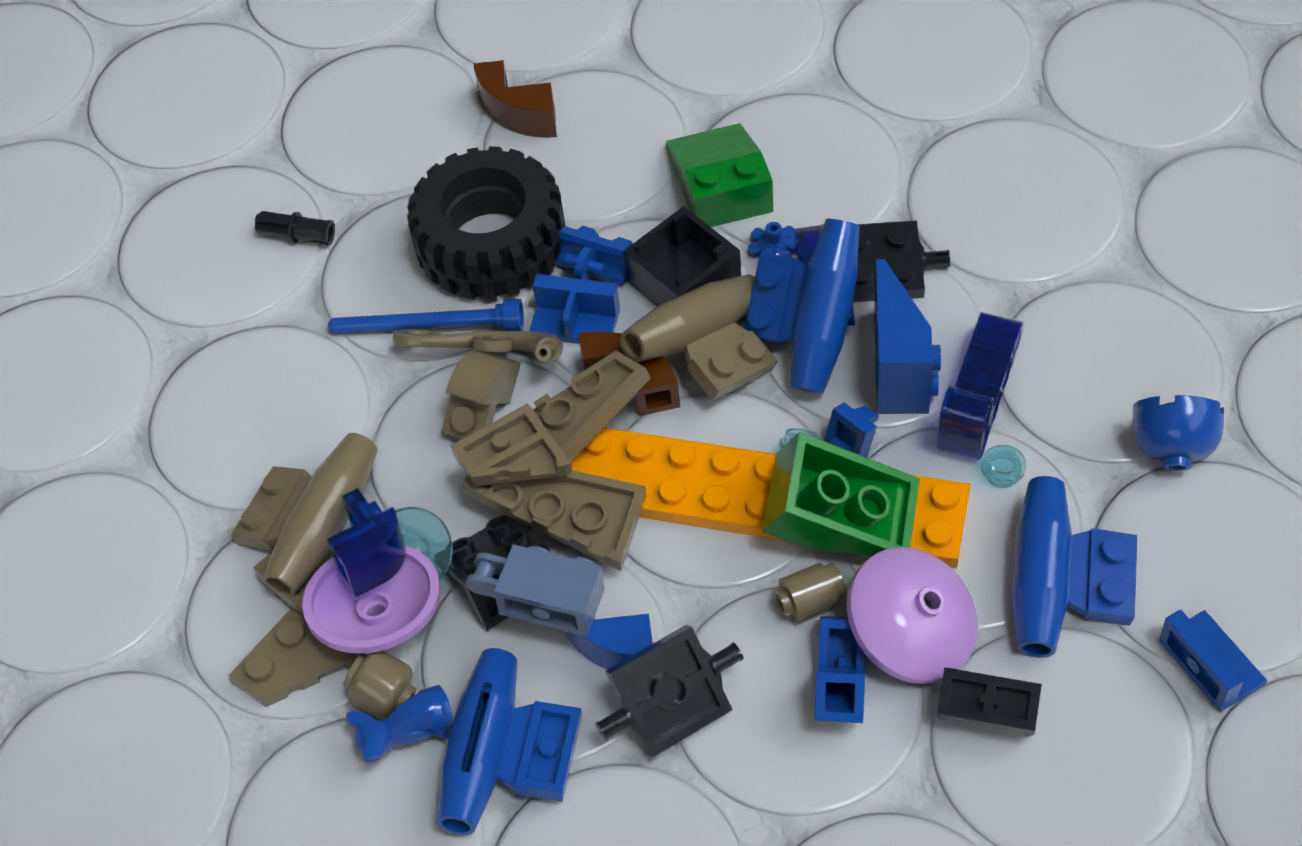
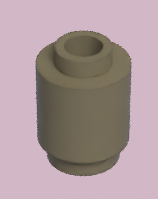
(810, 591)

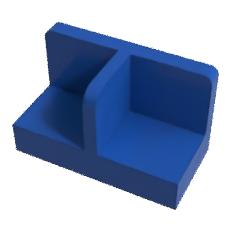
(574, 306)

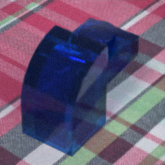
(369, 549)

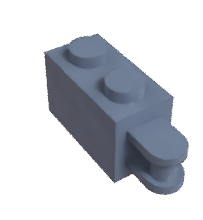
(541, 587)

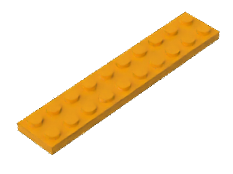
(731, 486)

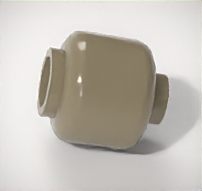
(379, 683)

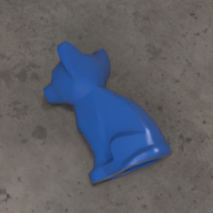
(412, 721)

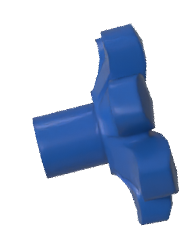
(772, 241)

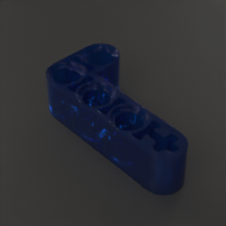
(974, 401)

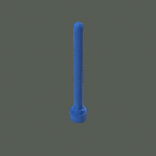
(505, 316)

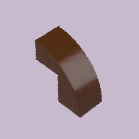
(520, 109)
(657, 394)

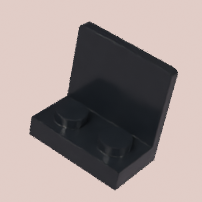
(496, 540)

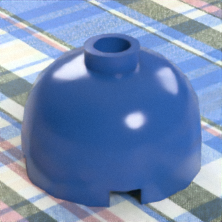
(1178, 430)

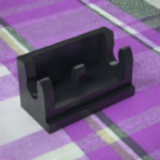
(989, 700)

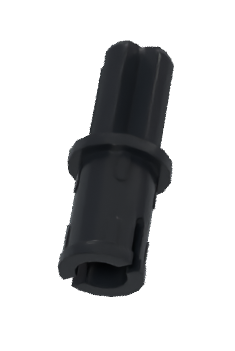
(295, 227)

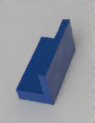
(1210, 658)

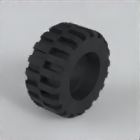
(477, 186)

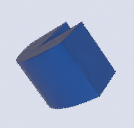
(614, 639)
(839, 673)

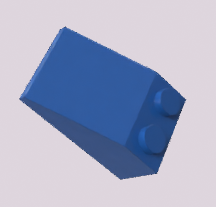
(903, 349)

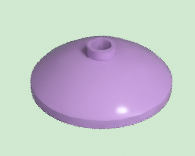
(378, 617)
(897, 626)

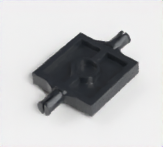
(903, 252)
(669, 690)

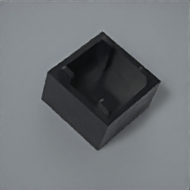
(679, 258)

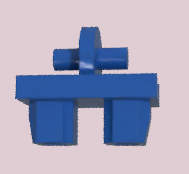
(592, 255)

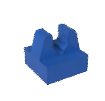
(852, 428)

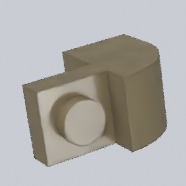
(476, 389)

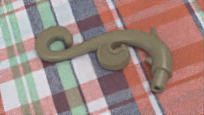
(544, 345)

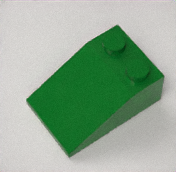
(722, 175)
(838, 499)

